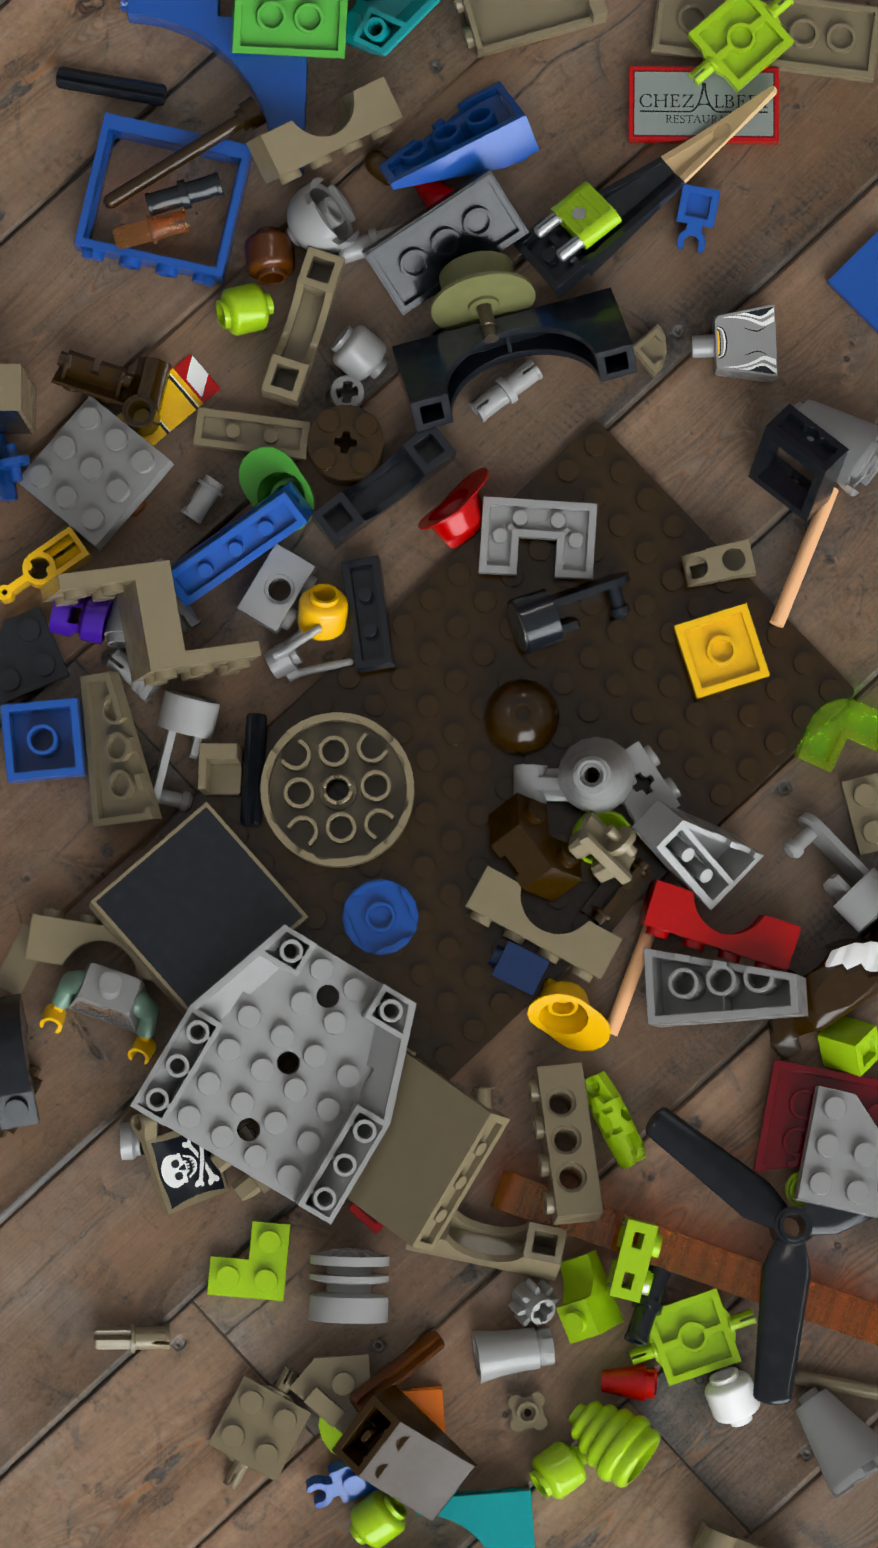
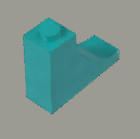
(494, 1516)

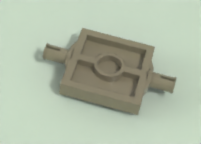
(260, 1428)

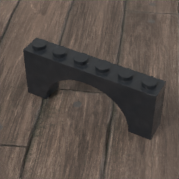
(576, 328)

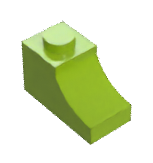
(585, 1303)

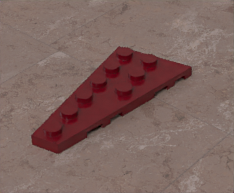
(789, 1109)

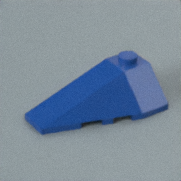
(483, 135)

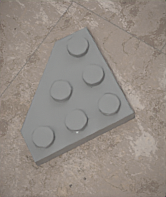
(839, 1155)

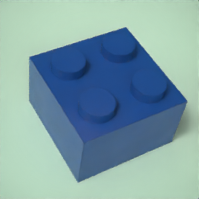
(43, 740)

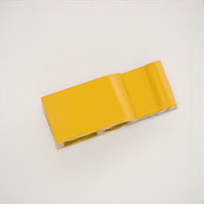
(62, 552)

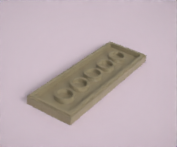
(828, 36)

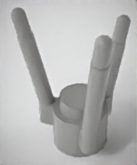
(285, 657)

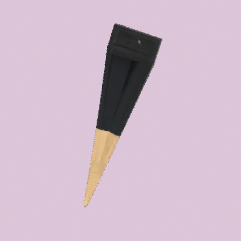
(635, 200)

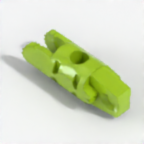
(614, 1120)

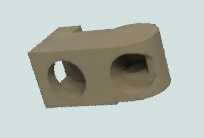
(719, 564)

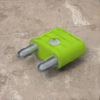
(583, 216)

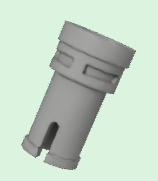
(121, 665)

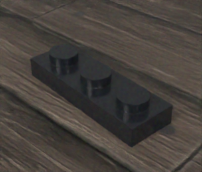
(368, 614)

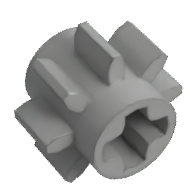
(533, 1302)

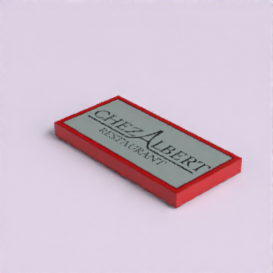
(672, 109)

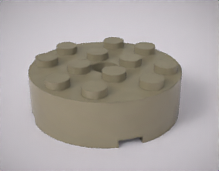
(328, 829)

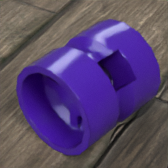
(91, 623)

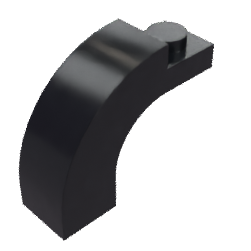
(17, 1092)

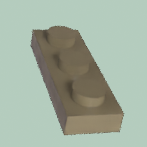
(248, 432)

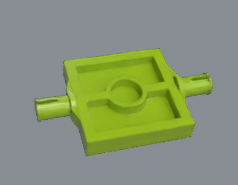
(740, 41)
(693, 1337)

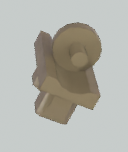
(608, 845)

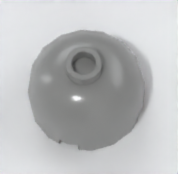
(320, 218)

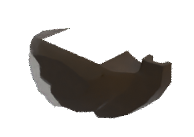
(833, 990)

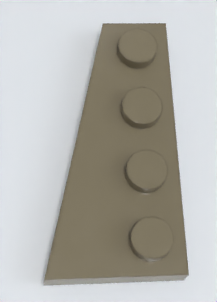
(116, 764)

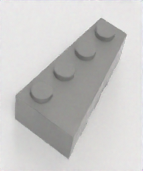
(708, 991)

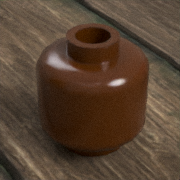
(270, 256)

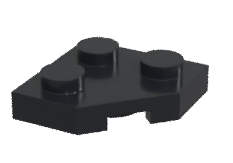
(28, 656)

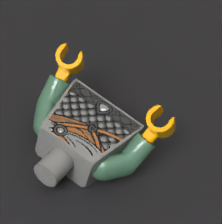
(109, 998)

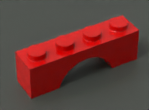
(673, 912)

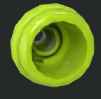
(614, 1440)

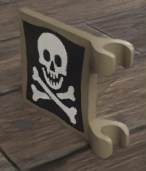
(177, 1166)

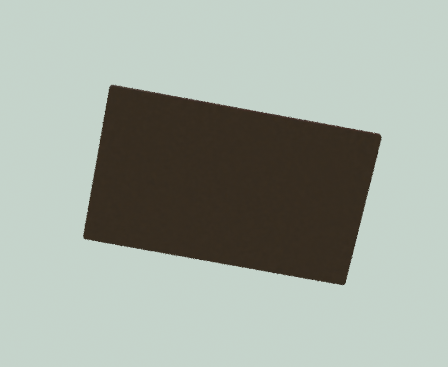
(609, 682)

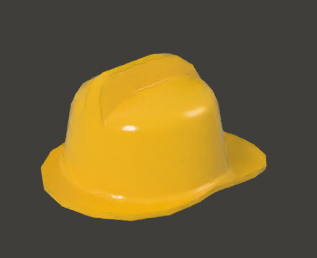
(568, 1017)

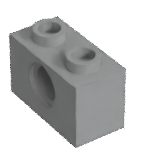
(279, 567)

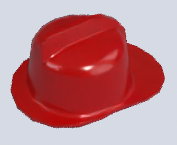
(459, 513)

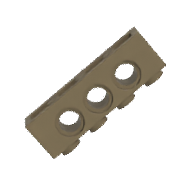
(566, 1084)

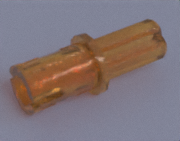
(150, 230)

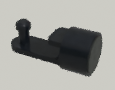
(535, 615)

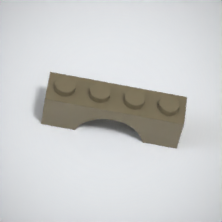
(289, 147)
(304, 327)
(499, 901)
(57, 939)
(521, 1249)

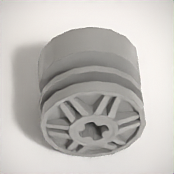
(348, 1287)

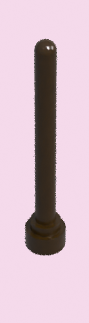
(245, 117)

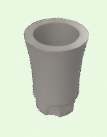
(511, 1351)

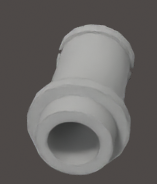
(203, 498)

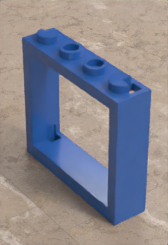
(171, 139)

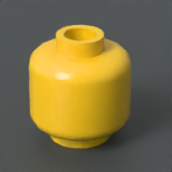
(324, 607)

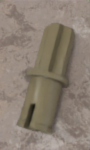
(132, 1338)

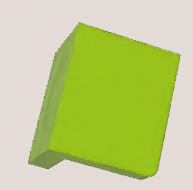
(849, 1046)

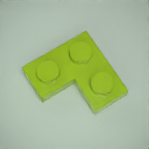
(260, 1275)

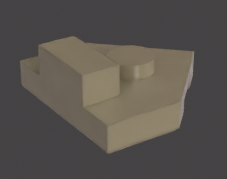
(328, 1385)

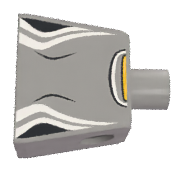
(741, 345)

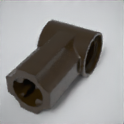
(147, 392)

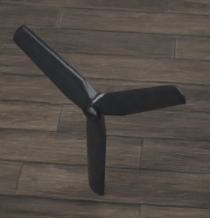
(786, 1267)

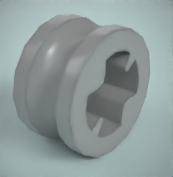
(338, 386)

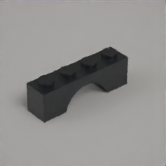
(384, 487)

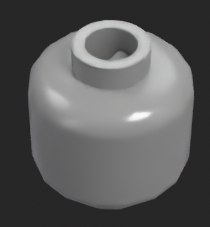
(359, 352)

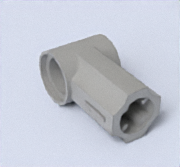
(538, 782)

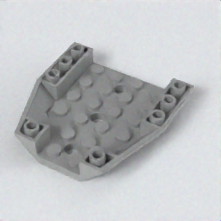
(311, 1122)

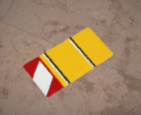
(186, 390)

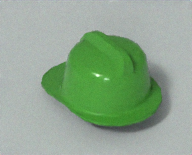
(267, 471)

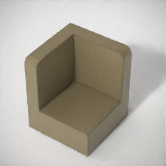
(220, 769)

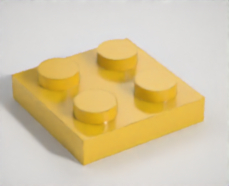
(721, 651)

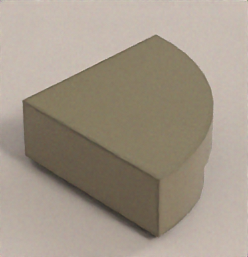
(652, 350)

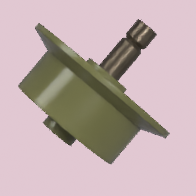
(478, 291)

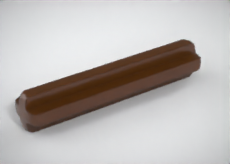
(399, 1368)

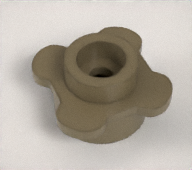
(535, 1404)

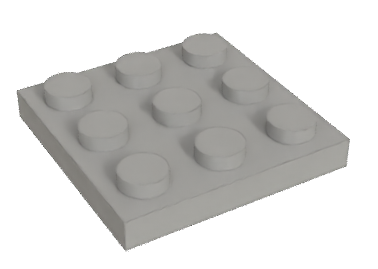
(95, 472)

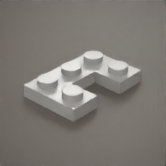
(513, 518)

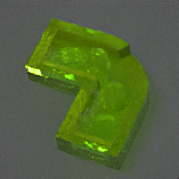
(833, 726)

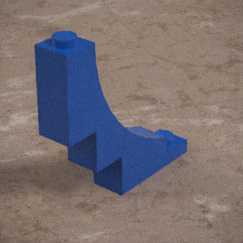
(273, 80)

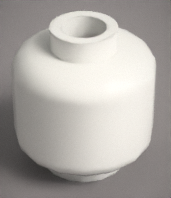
(731, 1396)

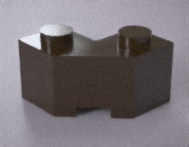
(522, 834)

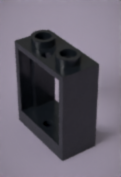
(821, 457)

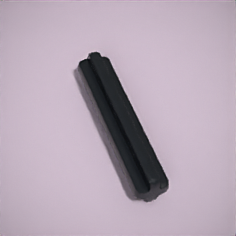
(111, 86)
(252, 769)

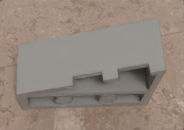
(696, 851)

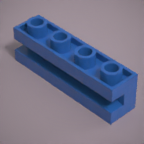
(239, 543)

